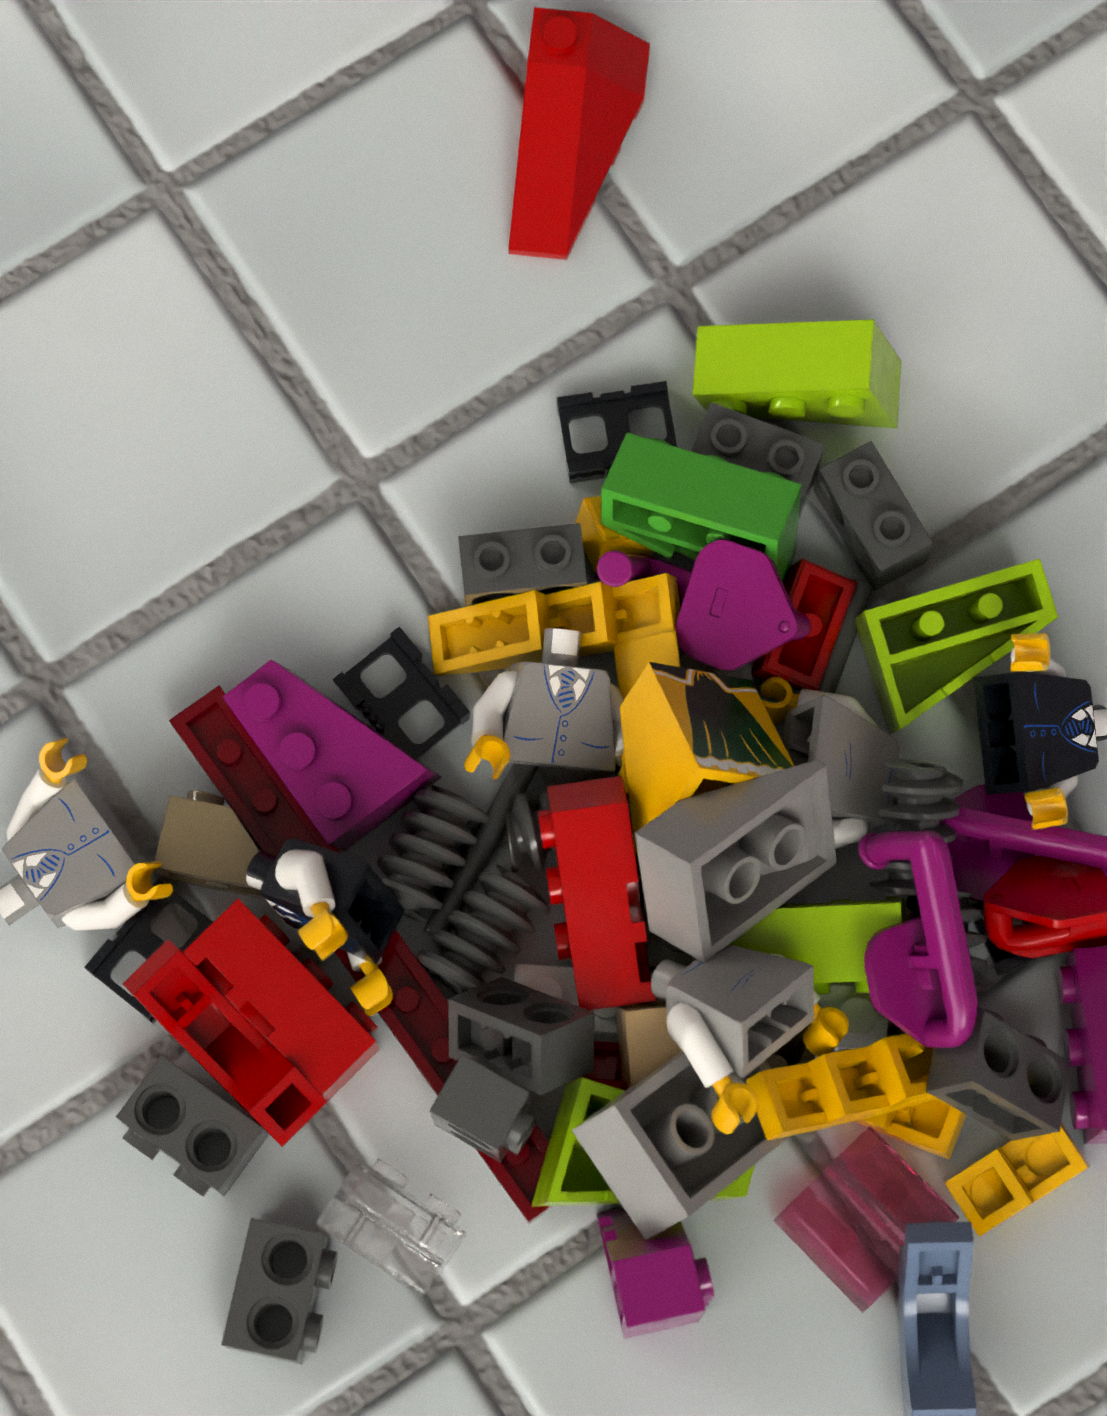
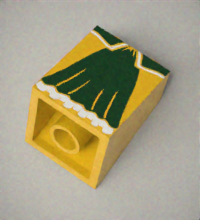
(693, 736)

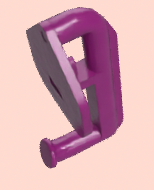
(730, 602)
(998, 832)
(922, 966)

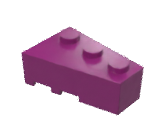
(325, 755)
(1084, 987)
(653, 1278)

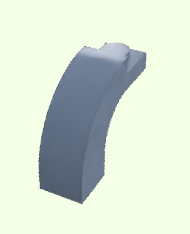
(936, 1319)

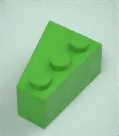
(688, 499)

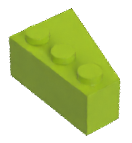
(800, 371)
(947, 636)
(826, 936)
(568, 1171)

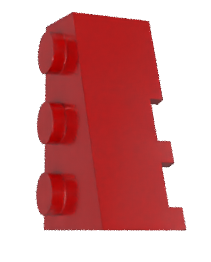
(598, 892)
(284, 998)

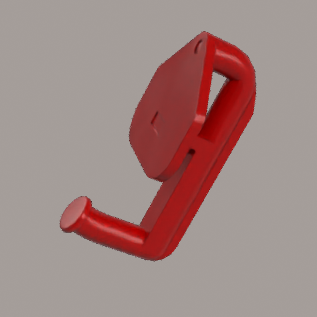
(1060, 900)

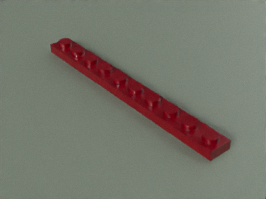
(418, 1008)

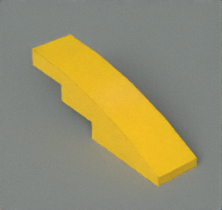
(513, 627)
(843, 1086)

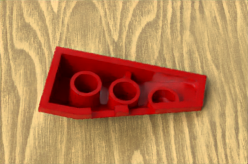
(577, 108)

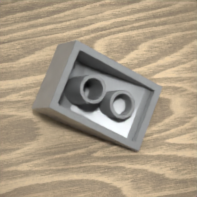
(734, 856)
(663, 1148)

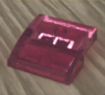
(858, 1215)

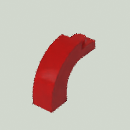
(224, 1043)

